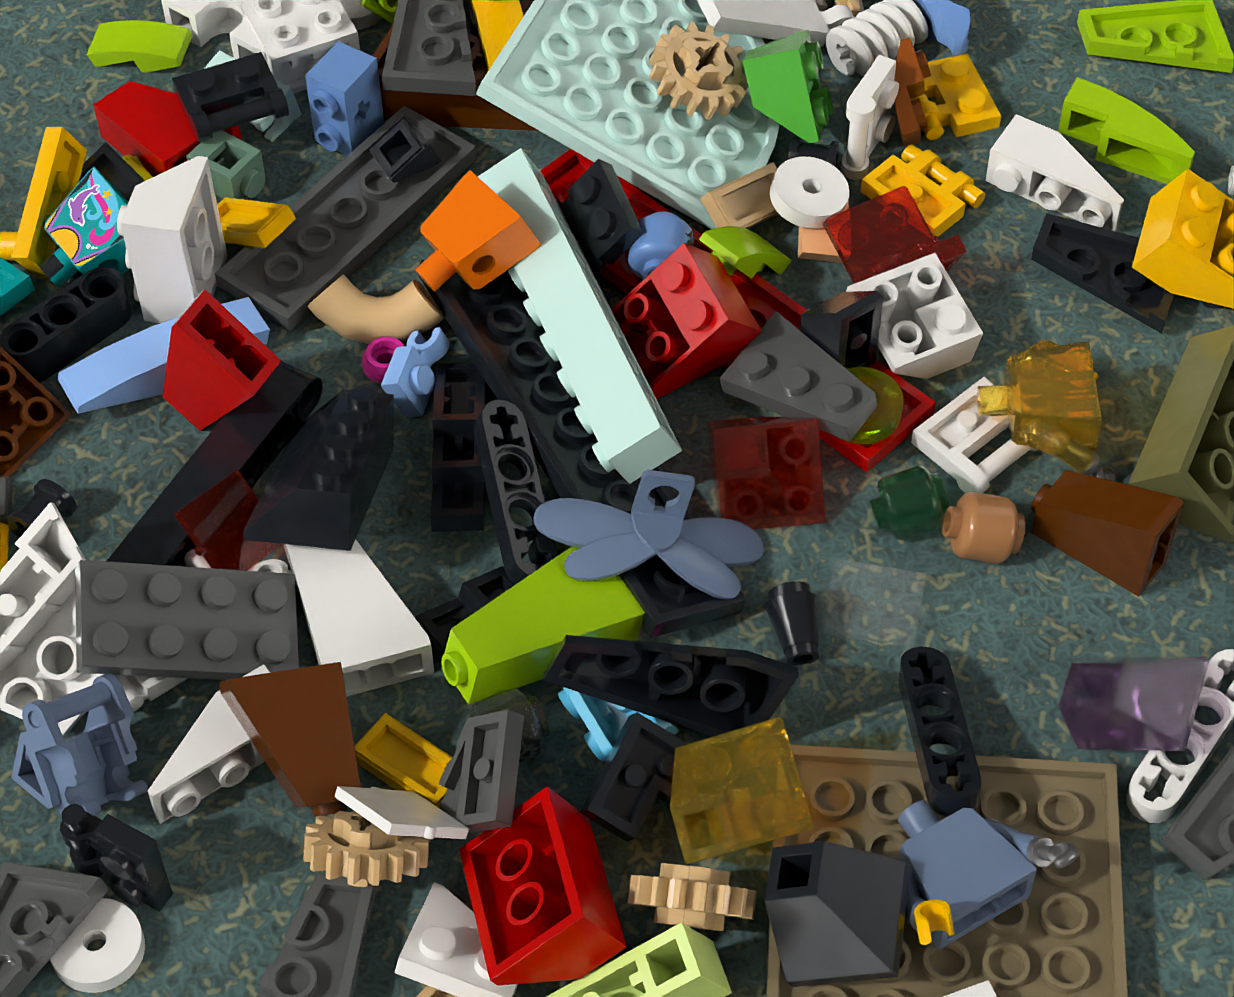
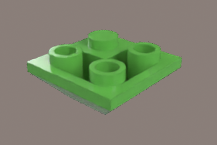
(787, 84)

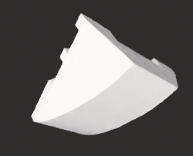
(40, 618)

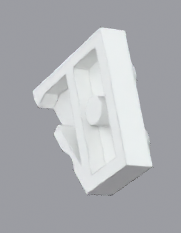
(447, 949)

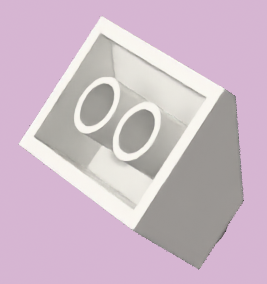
(173, 239)

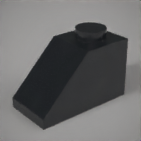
(846, 327)

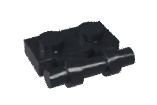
(119, 852)

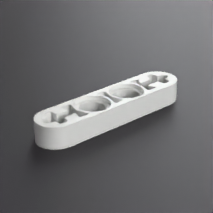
(1201, 742)

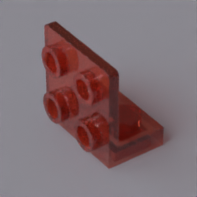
(886, 236)

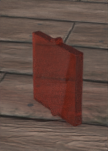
(217, 525)

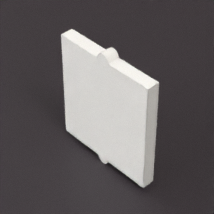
(401, 812)

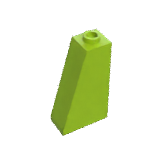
(522, 629)

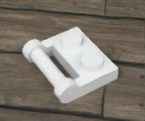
(869, 116)
(958, 433)

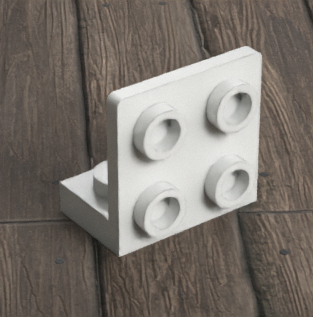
(298, 34)

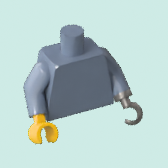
(968, 870)

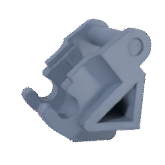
(84, 767)

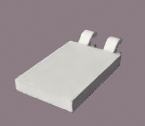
(774, 17)

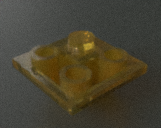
(737, 791)

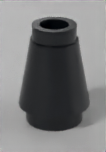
(795, 621)

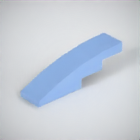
(137, 364)

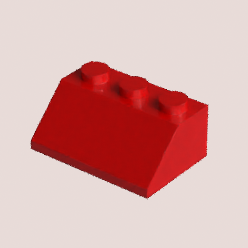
(541, 895)

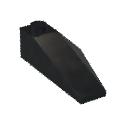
(677, 683)

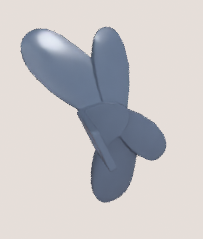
(619, 541)

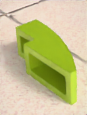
(1124, 133)

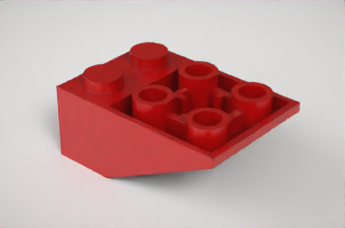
(685, 319)

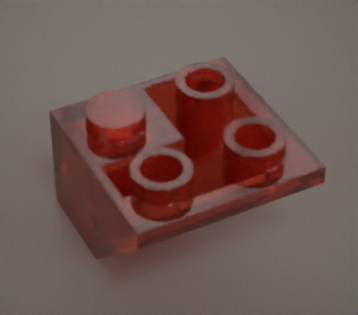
(767, 470)

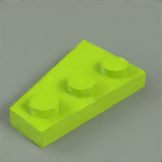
(1160, 33)

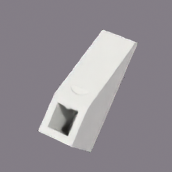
(1052, 173)
(208, 758)

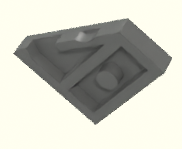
(484, 772)

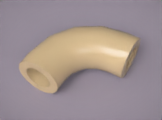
(370, 317)

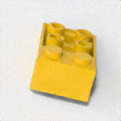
(1189, 241)

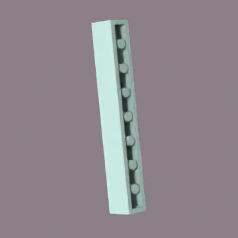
(582, 329)

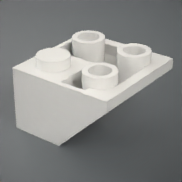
(922, 319)

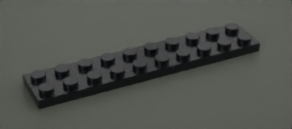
(519, 370)

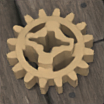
(699, 70)
(361, 851)
(692, 896)

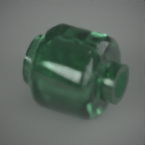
(910, 503)

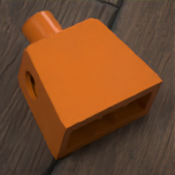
(473, 236)

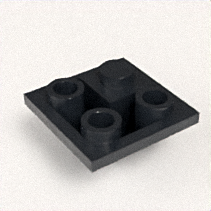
(836, 912)

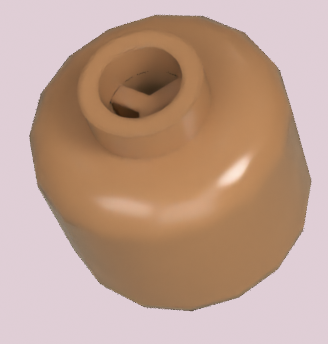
(984, 527)

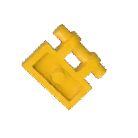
(961, 99)
(938, 204)

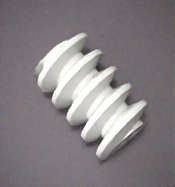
(875, 32)

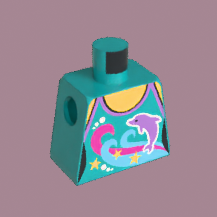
(86, 230)

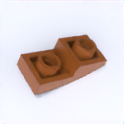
(910, 74)

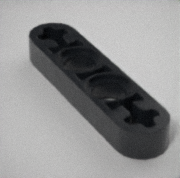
(510, 493)
(939, 729)

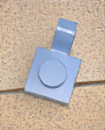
(410, 371)

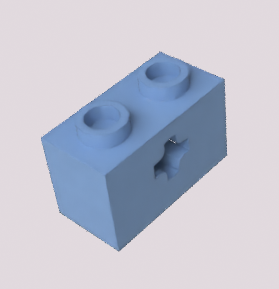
(344, 98)

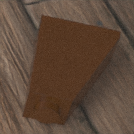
(1108, 526)
(300, 731)

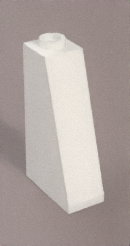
(358, 618)

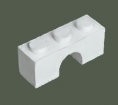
(213, 18)

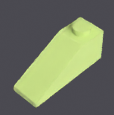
(666, 966)

